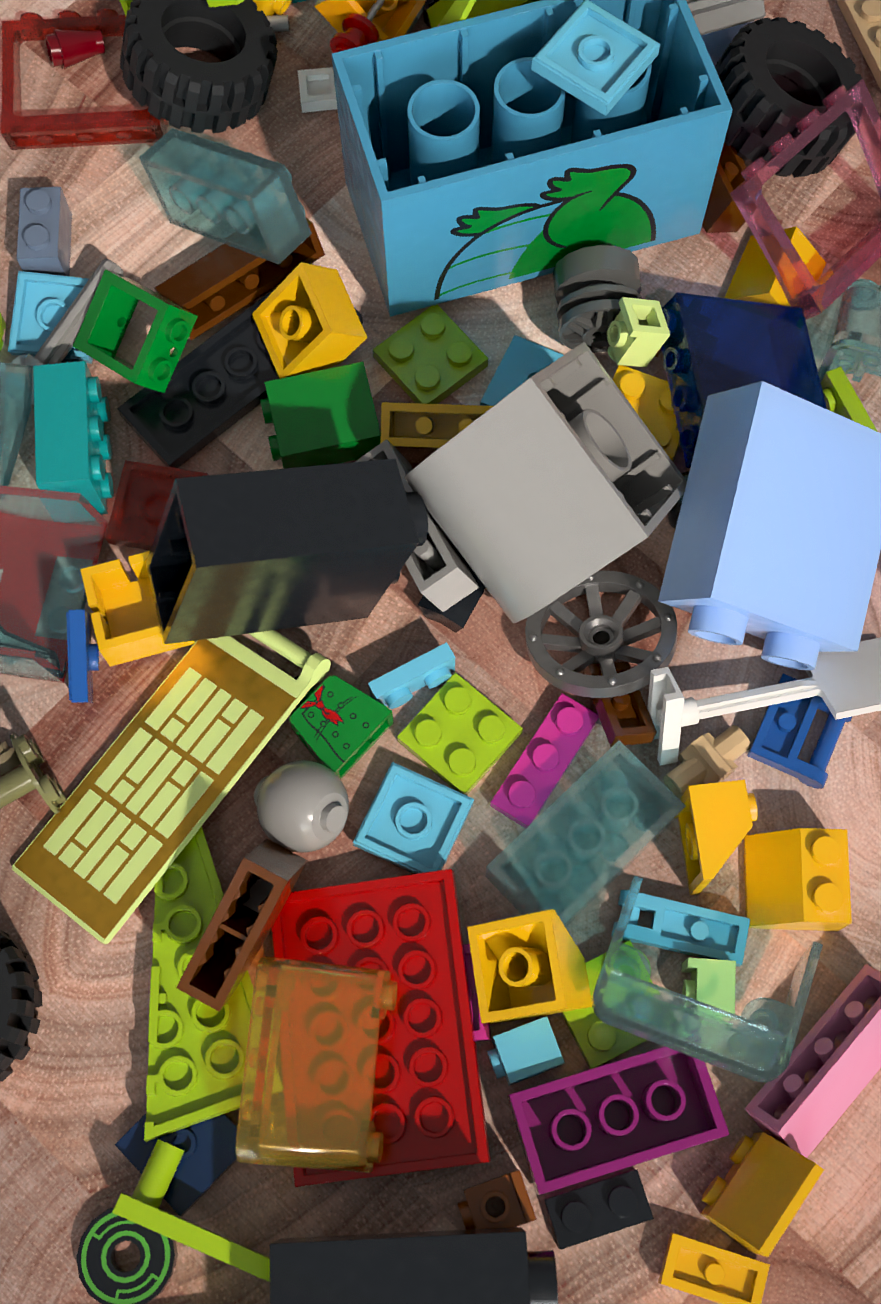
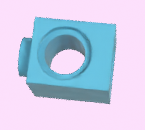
(525, 1051)

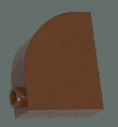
(241, 923)

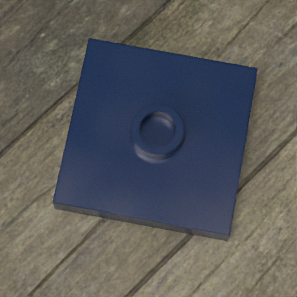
(207, 1156)

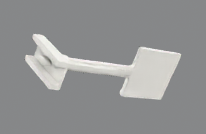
(844, 680)

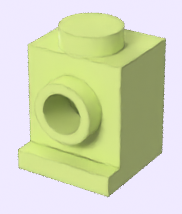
(637, 332)
(711, 982)

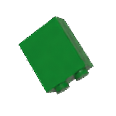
(321, 417)

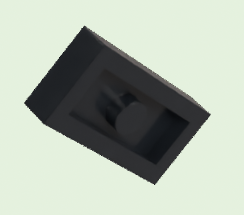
(598, 1209)

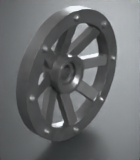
(602, 638)

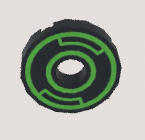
(103, 1276)

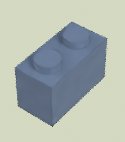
(44, 231)

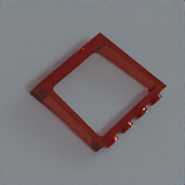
(65, 129)

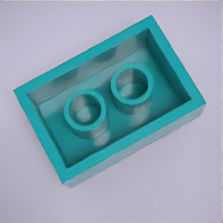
(71, 432)

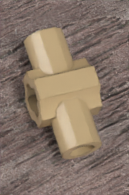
(707, 760)

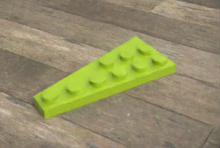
(193, 1049)

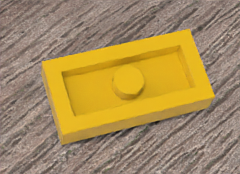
(712, 1272)

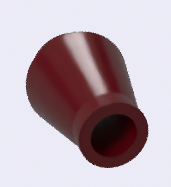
(73, 46)

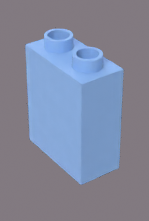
(777, 526)

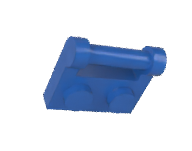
(784, 733)

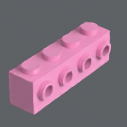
(825, 1068)

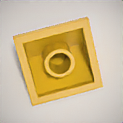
(755, 278)

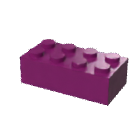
(615, 1117)

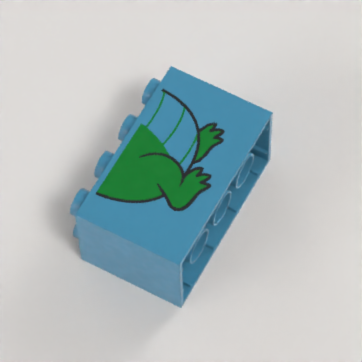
(493, 174)

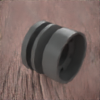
(588, 293)

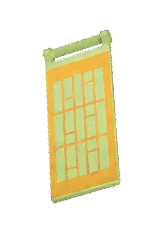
(164, 778)

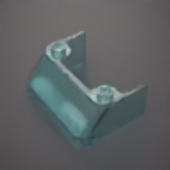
(749, 1045)

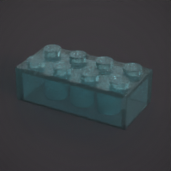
(227, 194)
(585, 837)

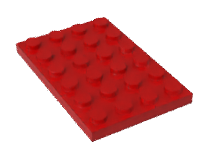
(426, 1051)

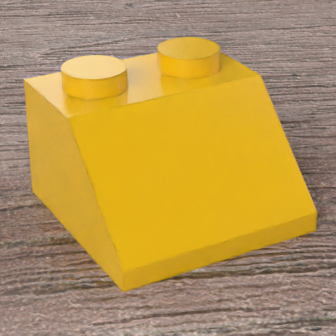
(309, 321)
(712, 827)
(798, 879)
(527, 968)
(760, 1192)

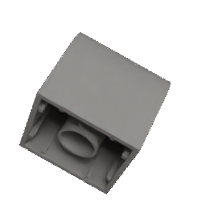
(549, 484)

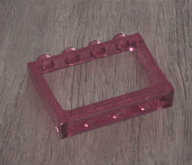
(781, 254)

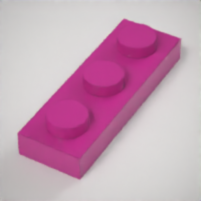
(544, 761)

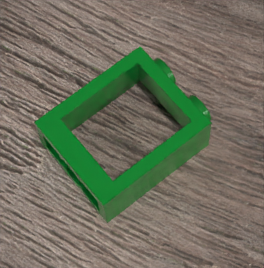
(108, 321)

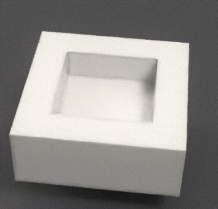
(317, 89)

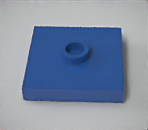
(82, 656)

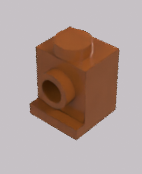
(511, 1190)

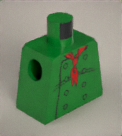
(339, 723)

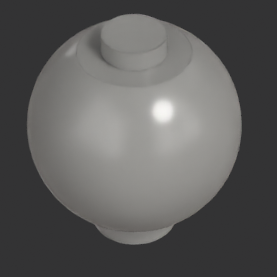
(302, 806)

